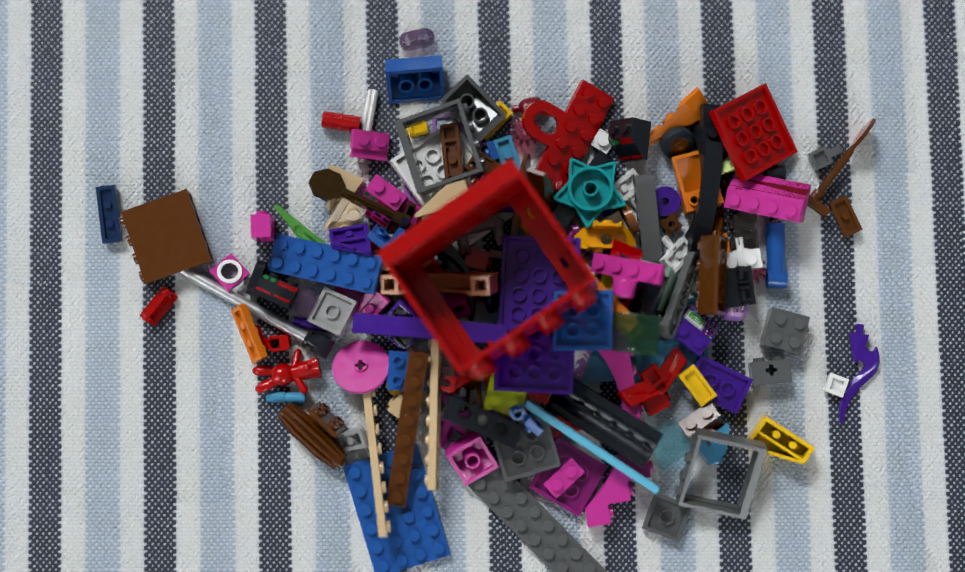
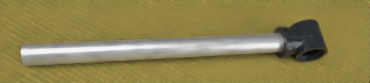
(317, 343)

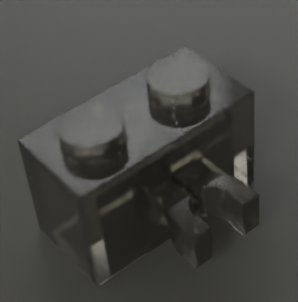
(744, 226)

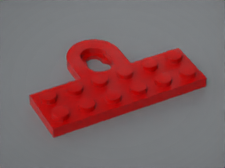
(573, 130)

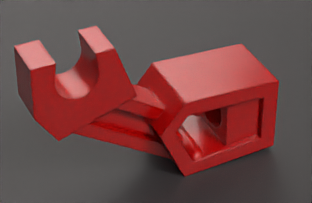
(284, 341)
(455, 383)

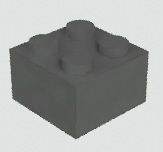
(784, 331)

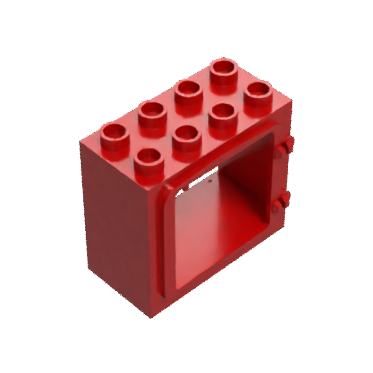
(451, 222)

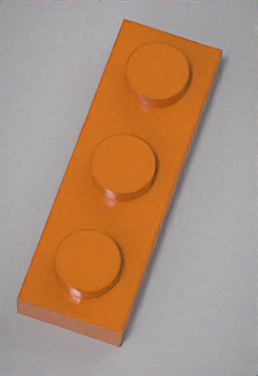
(249, 333)

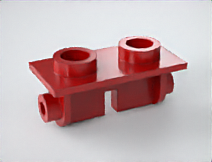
(158, 306)

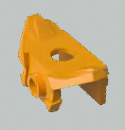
(591, 237)

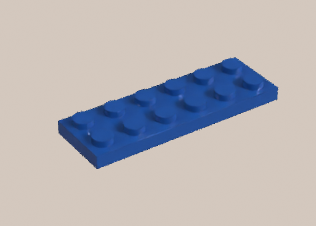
(325, 265)

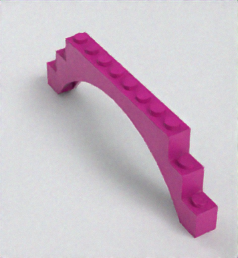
(616, 485)

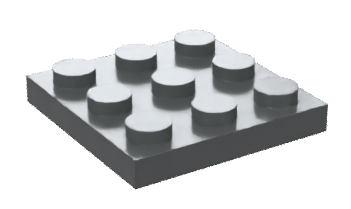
(530, 455)

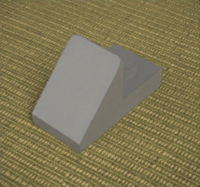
(353, 439)

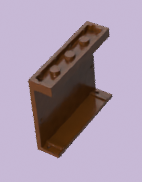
(166, 236)

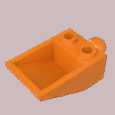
(688, 179)

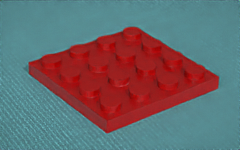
(753, 132)

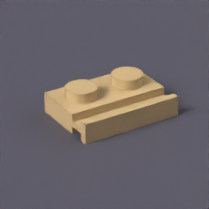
(345, 214)

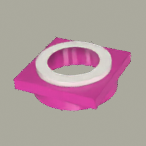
(229, 284)

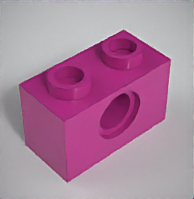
(263, 227)

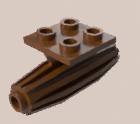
(316, 431)

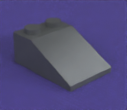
(482, 108)

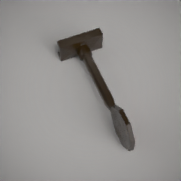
(329, 186)

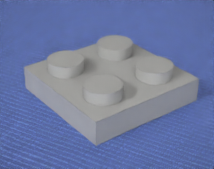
(332, 311)

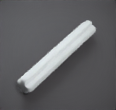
(368, 116)

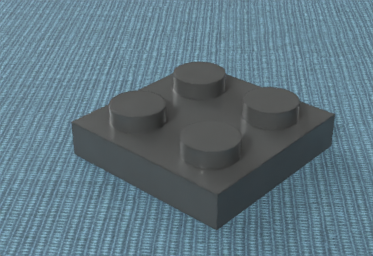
(666, 517)

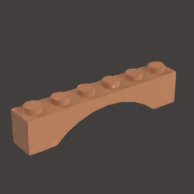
(453, 282)

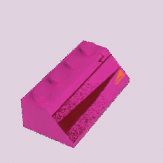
(769, 197)

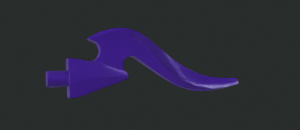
(871, 363)

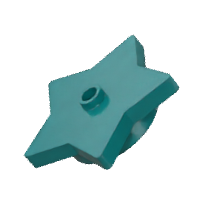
(586, 177)

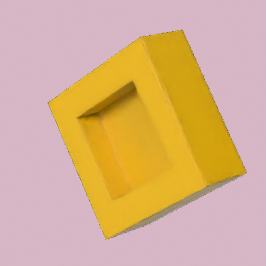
(418, 130)

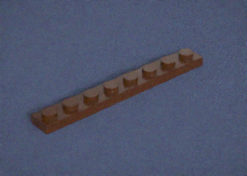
(407, 428)

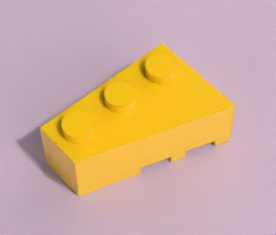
(780, 440)

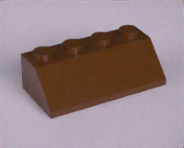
(712, 275)

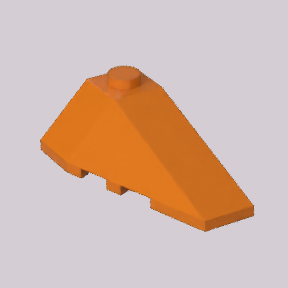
(686, 116)

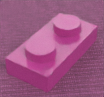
(563, 478)

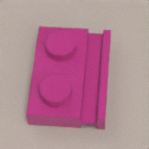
(369, 145)

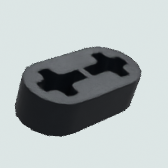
(259, 269)

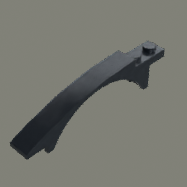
(710, 155)
(480, 311)

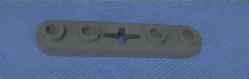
(680, 295)

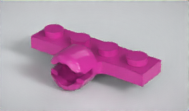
(627, 273)

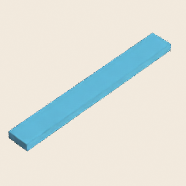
(591, 446)

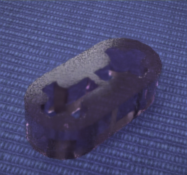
(417, 44)

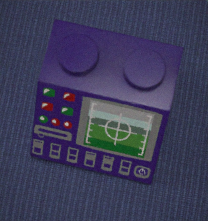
(695, 331)

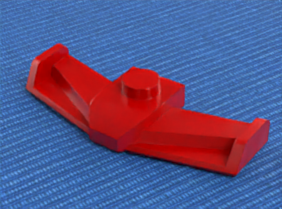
(654, 379)

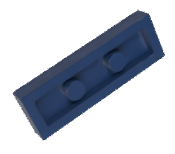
(109, 214)

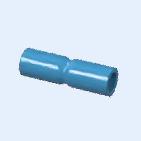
(282, 397)

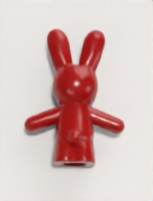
(284, 374)

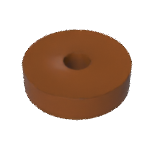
(629, 219)

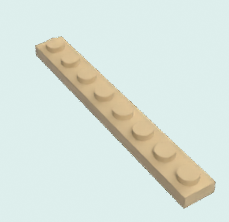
(433, 420)
(376, 466)

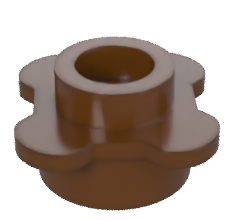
(675, 224)

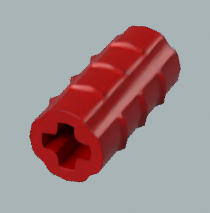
(340, 121)

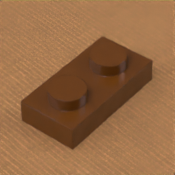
(845, 216)

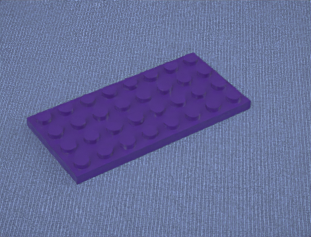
(526, 290)

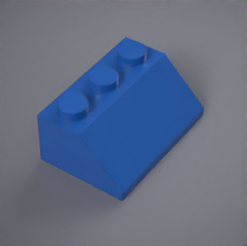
(415, 79)

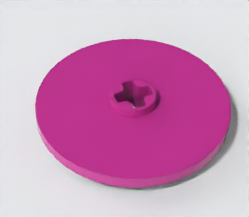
(347, 364)

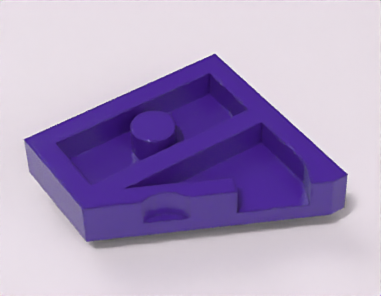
(351, 239)

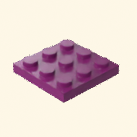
(577, 494)

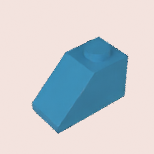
(713, 453)

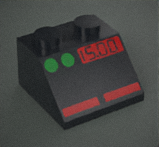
(630, 138)
(276, 291)

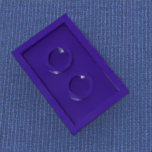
(727, 384)

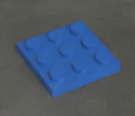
(588, 329)

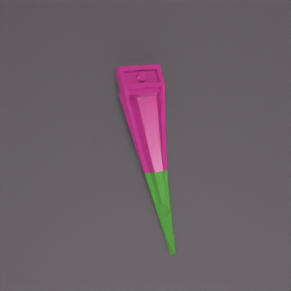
(367, 302)

